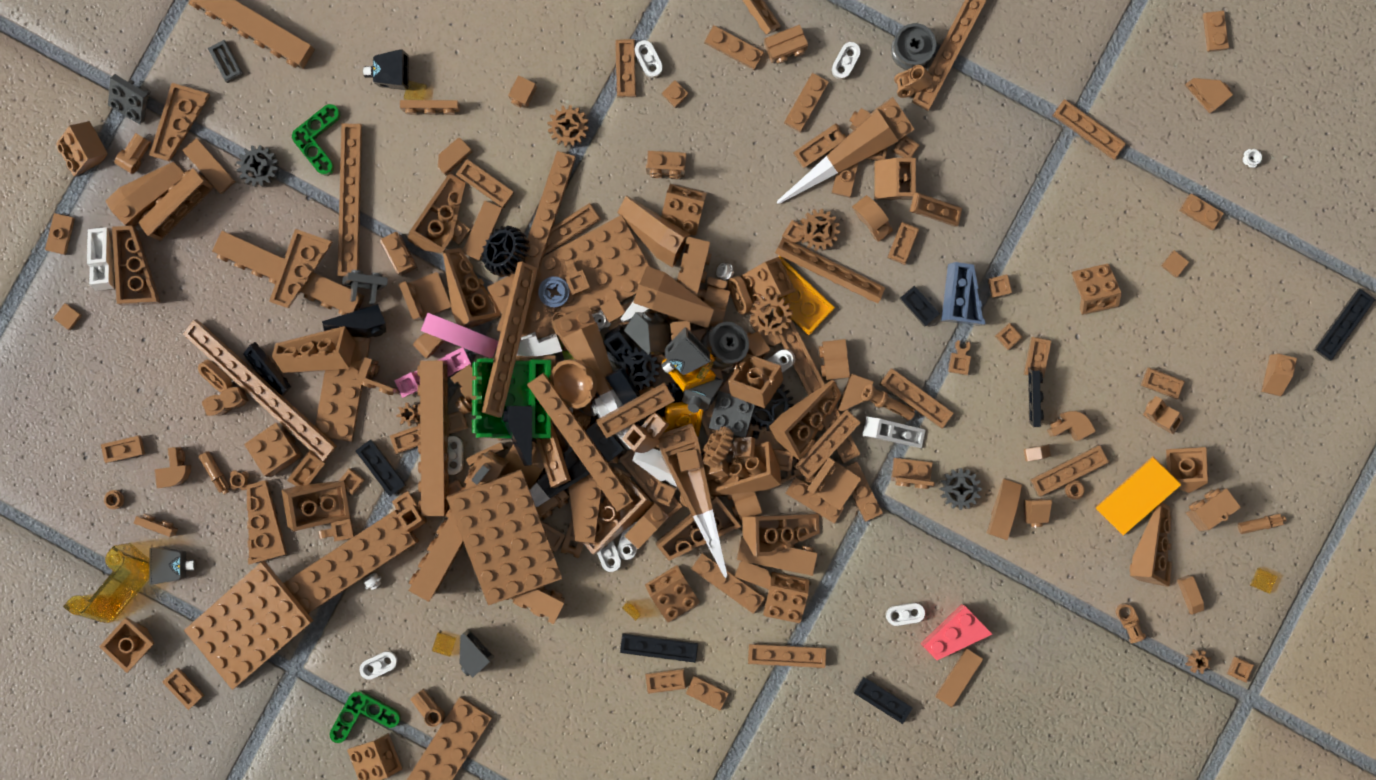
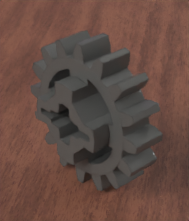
(254, 156)
(960, 497)

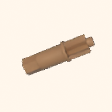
(214, 472)
(1262, 523)

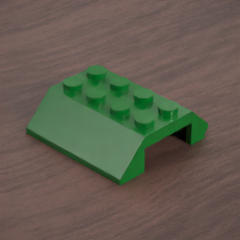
(518, 395)

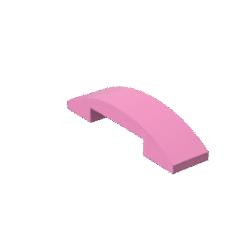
(459, 335)
(456, 361)

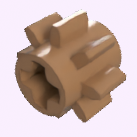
(405, 410)
(1192, 661)

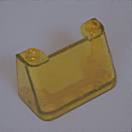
(117, 591)

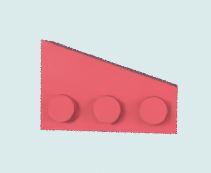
(955, 633)

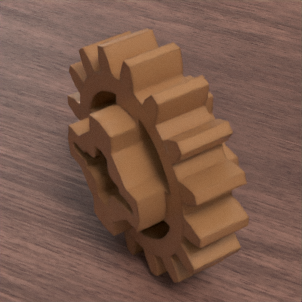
(560, 125)
(823, 235)
(778, 317)
(717, 447)

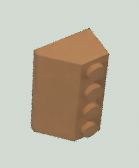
(175, 204)

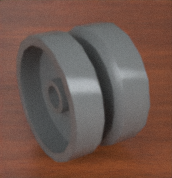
(917, 36)
(727, 343)

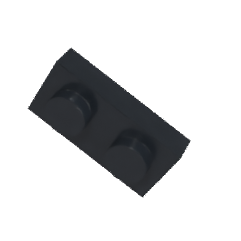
(919, 306)

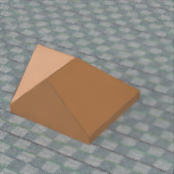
(1188, 467)
(127, 644)

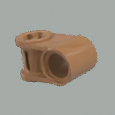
(912, 81)
(427, 344)

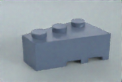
(961, 296)

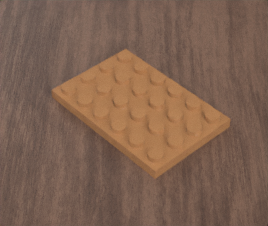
(504, 537)
(248, 625)

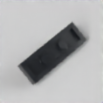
(266, 368)
(1036, 396)
(380, 467)
(882, 700)

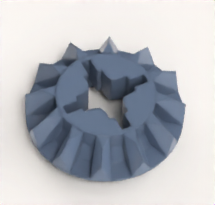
(545, 295)

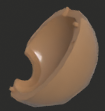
(574, 382)

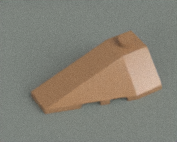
(137, 197)
(438, 220)
(657, 233)
(666, 295)
(468, 296)
(800, 423)
(749, 473)
(614, 523)
(776, 532)
(1151, 557)

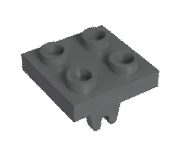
(128, 99)
(358, 279)
(732, 414)

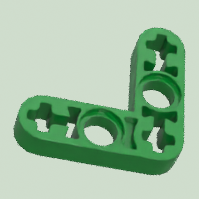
(310, 135)
(363, 708)

